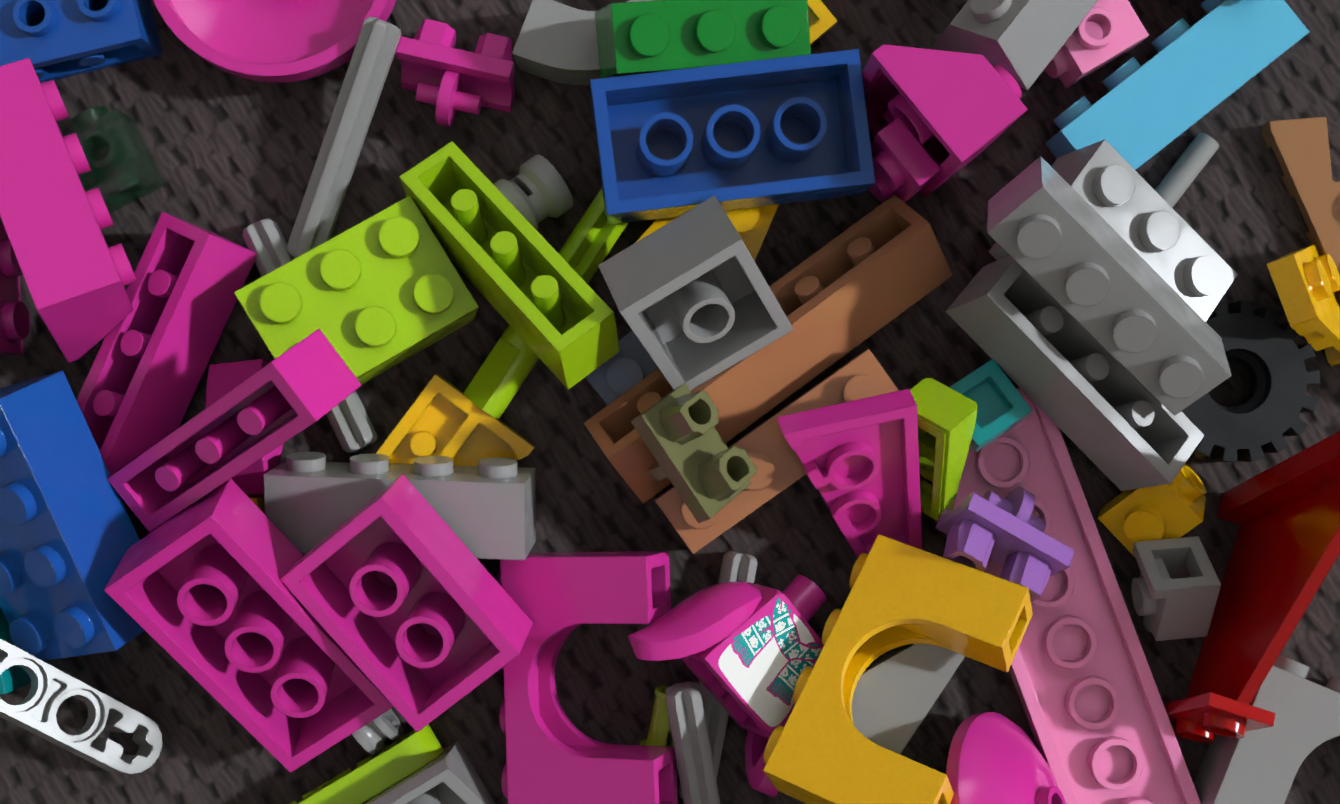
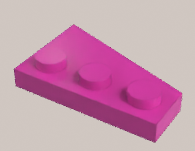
(864, 465)

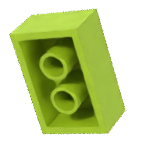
(370, 291)

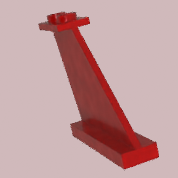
(1273, 573)

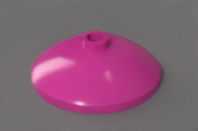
(998, 764)

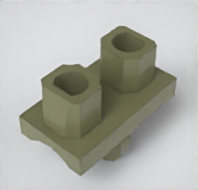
(692, 452)

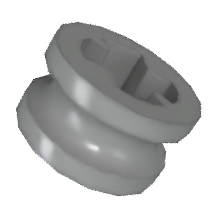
(375, 733)

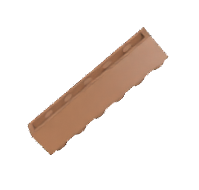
(833, 306)

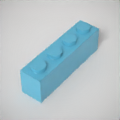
(1183, 81)

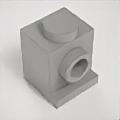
(1174, 588)

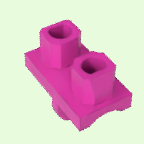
(456, 77)

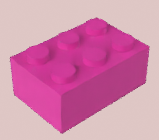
(409, 603)

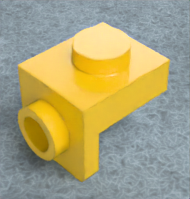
(1156, 511)

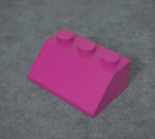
(944, 98)

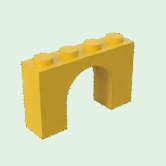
(893, 602)

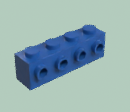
(76, 35)

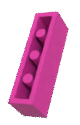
(164, 345)
(236, 430)

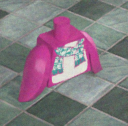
(746, 651)

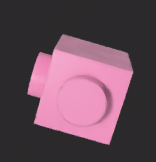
(1101, 38)

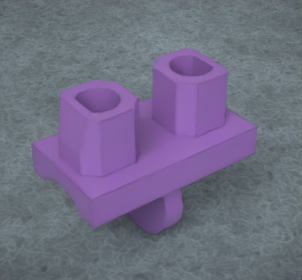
(1005, 534)

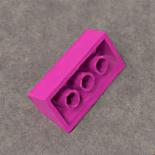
(54, 220)

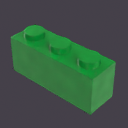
(698, 33)

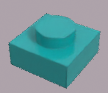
(997, 400)

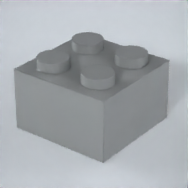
(695, 296)

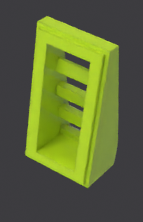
(944, 440)

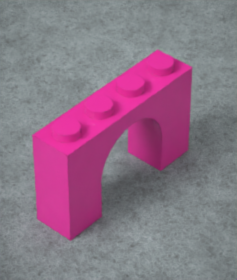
(544, 750)

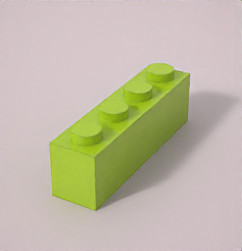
(513, 265)

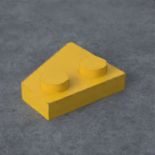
(450, 425)

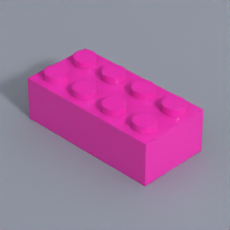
(217, 605)

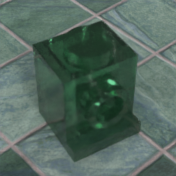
(129, 167)

